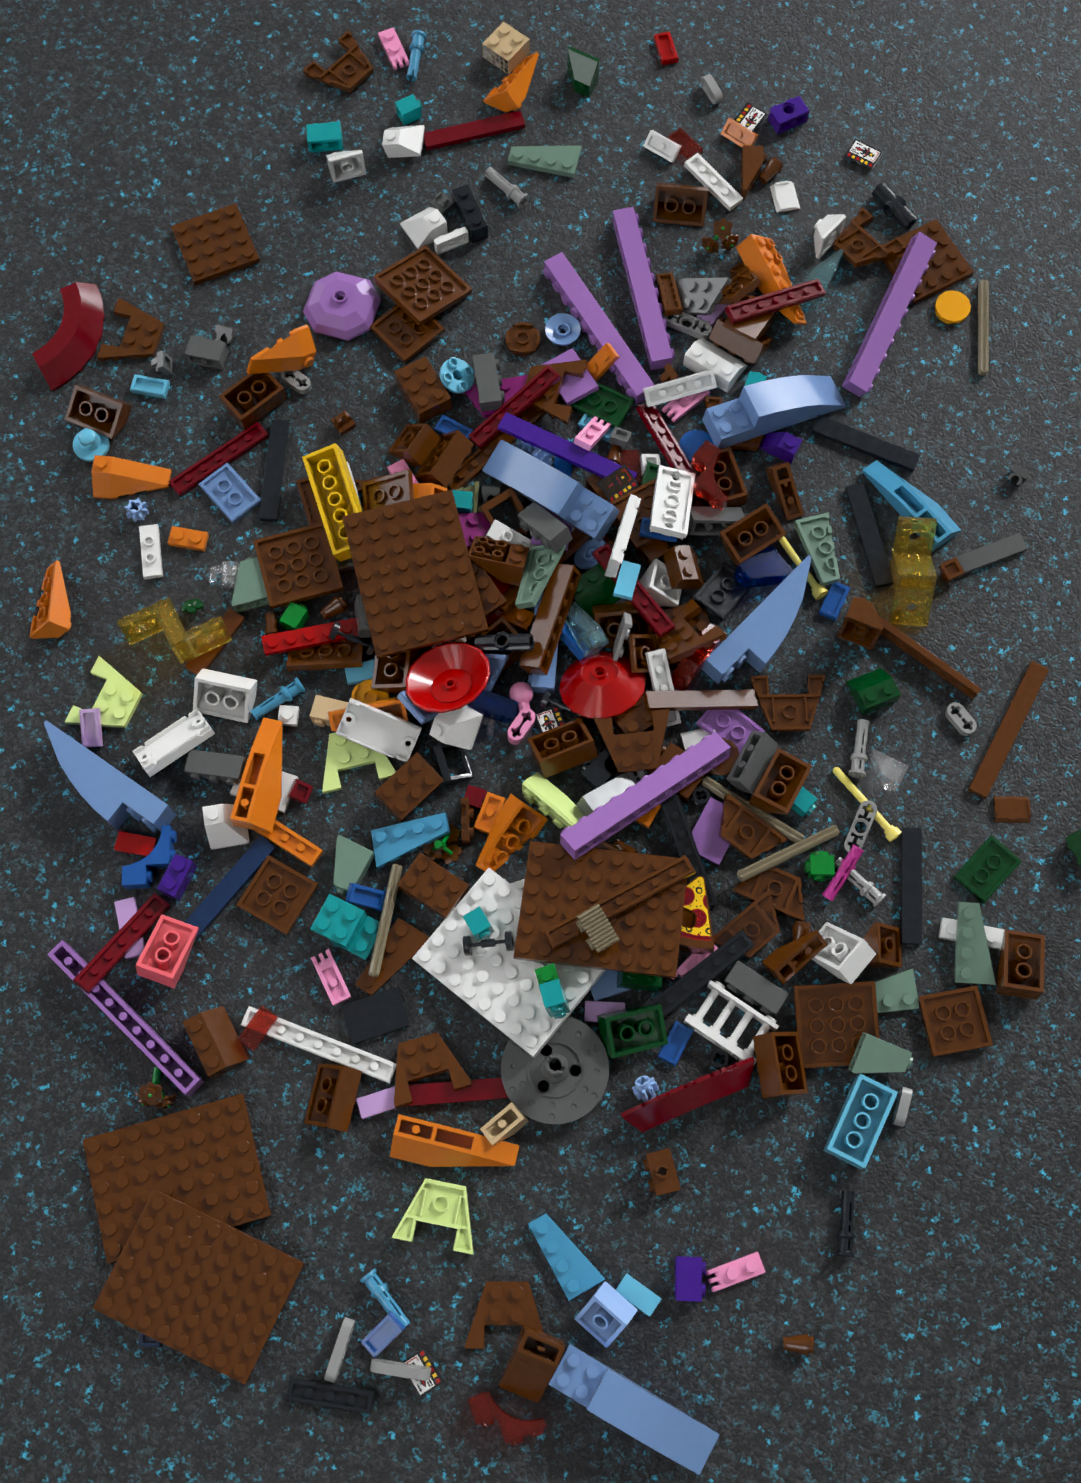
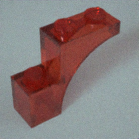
(705, 485)
(691, 665)
(513, 1429)

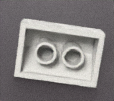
(707, 356)
(224, 695)

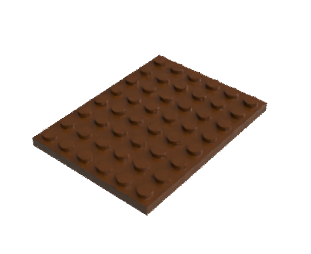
(414, 574)
(563, 886)
(192, 1155)
(199, 1286)

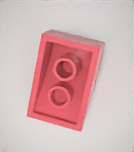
(167, 951)

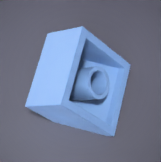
(606, 1314)

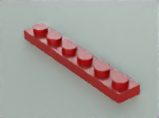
(305, 637)

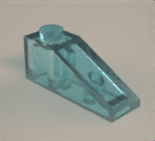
(825, 270)
(585, 631)

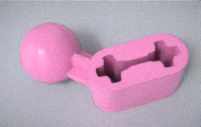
(523, 695)

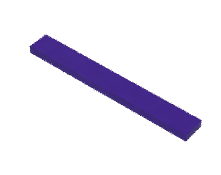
(558, 446)

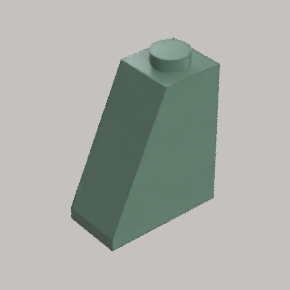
(249, 586)
(350, 864)
(879, 1056)

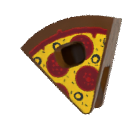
(696, 921)

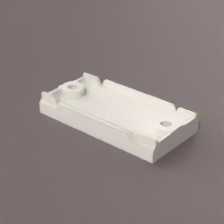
(672, 502)
(623, 536)
(378, 730)
(173, 742)

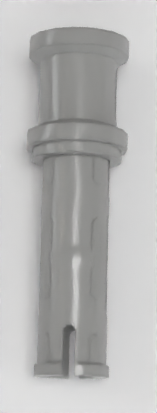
(512, 191)
(859, 757)
(866, 888)

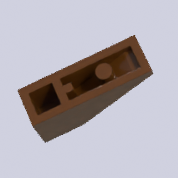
(751, 166)
(785, 490)
(791, 957)

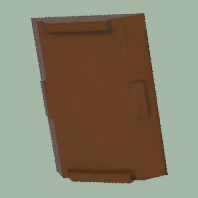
(1011, 809)

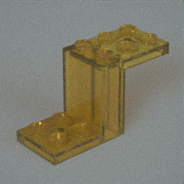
(913, 571)
(164, 617)

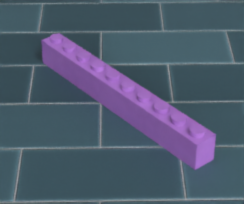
(642, 288)
(889, 314)
(596, 324)
(644, 795)
(130, 1023)

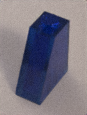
(763, 569)
(495, 706)

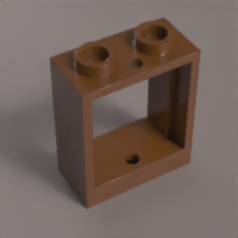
(509, 493)

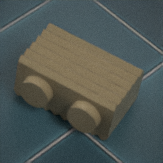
(597, 928)

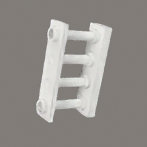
(712, 1033)

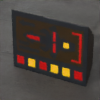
(618, 483)

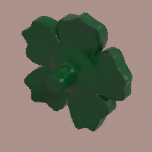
(192, 605)

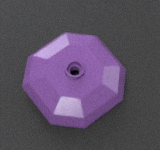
(344, 317)

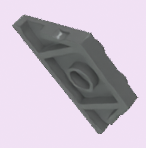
(700, 295)

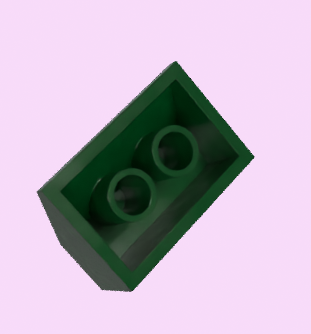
(594, 589)

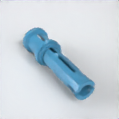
(416, 49)
(285, 694)
(379, 1291)

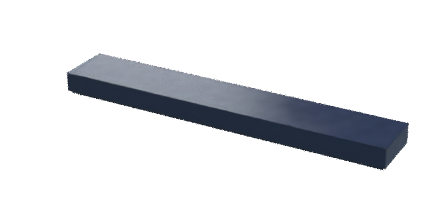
(230, 885)

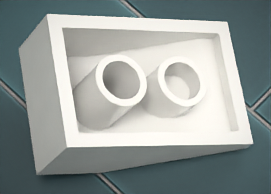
(845, 953)

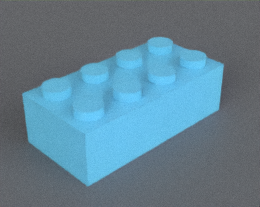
(860, 1121)

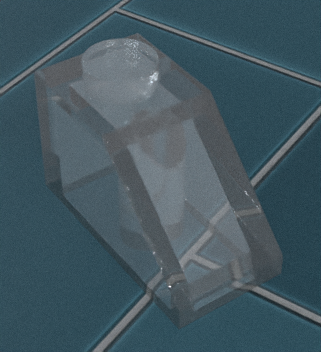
(887, 770)

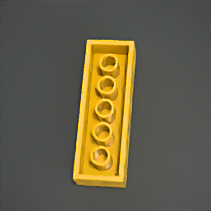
(333, 494)

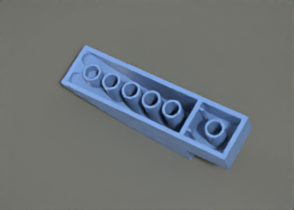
(770, 407)
(551, 490)
(762, 631)
(105, 787)
(633, 1409)

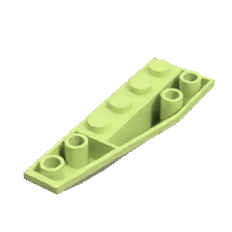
(550, 801)

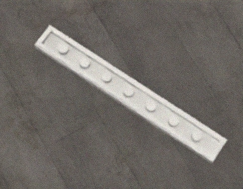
(328, 1048)

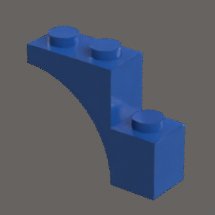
(139, 874)

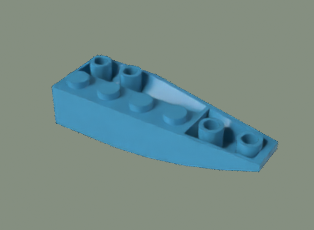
(911, 502)

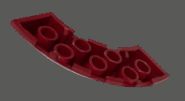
(76, 336)
(690, 1096)

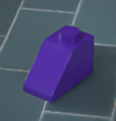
(781, 445)

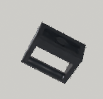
(451, 780)

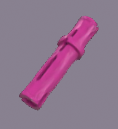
(842, 873)

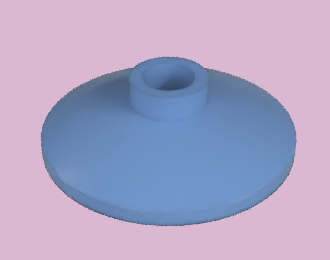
(560, 323)
(583, 556)

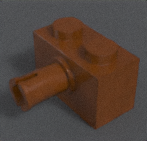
(662, 1172)

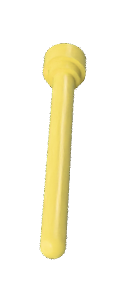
(818, 590)
(890, 831)

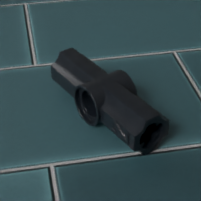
(894, 206)
(514, 643)

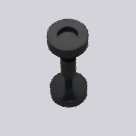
(350, 637)
(547, 699)
(467, 943)

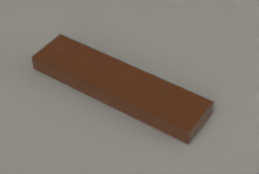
(232, 622)

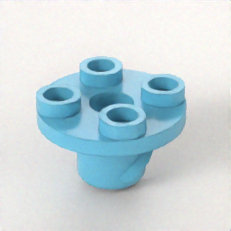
(456, 375)
(90, 443)

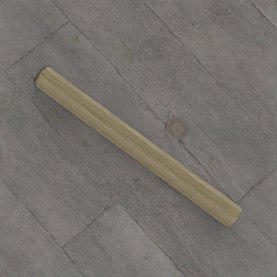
(983, 327)
(779, 826)
(787, 853)
(385, 920)

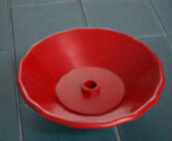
(447, 677)
(601, 686)

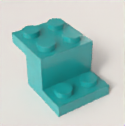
(346, 927)

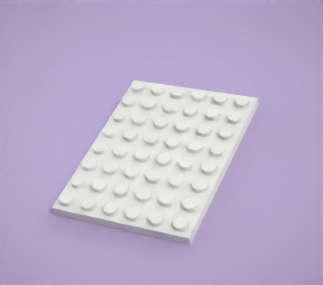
(491, 979)

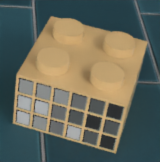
(506, 48)

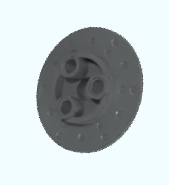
(567, 1096)

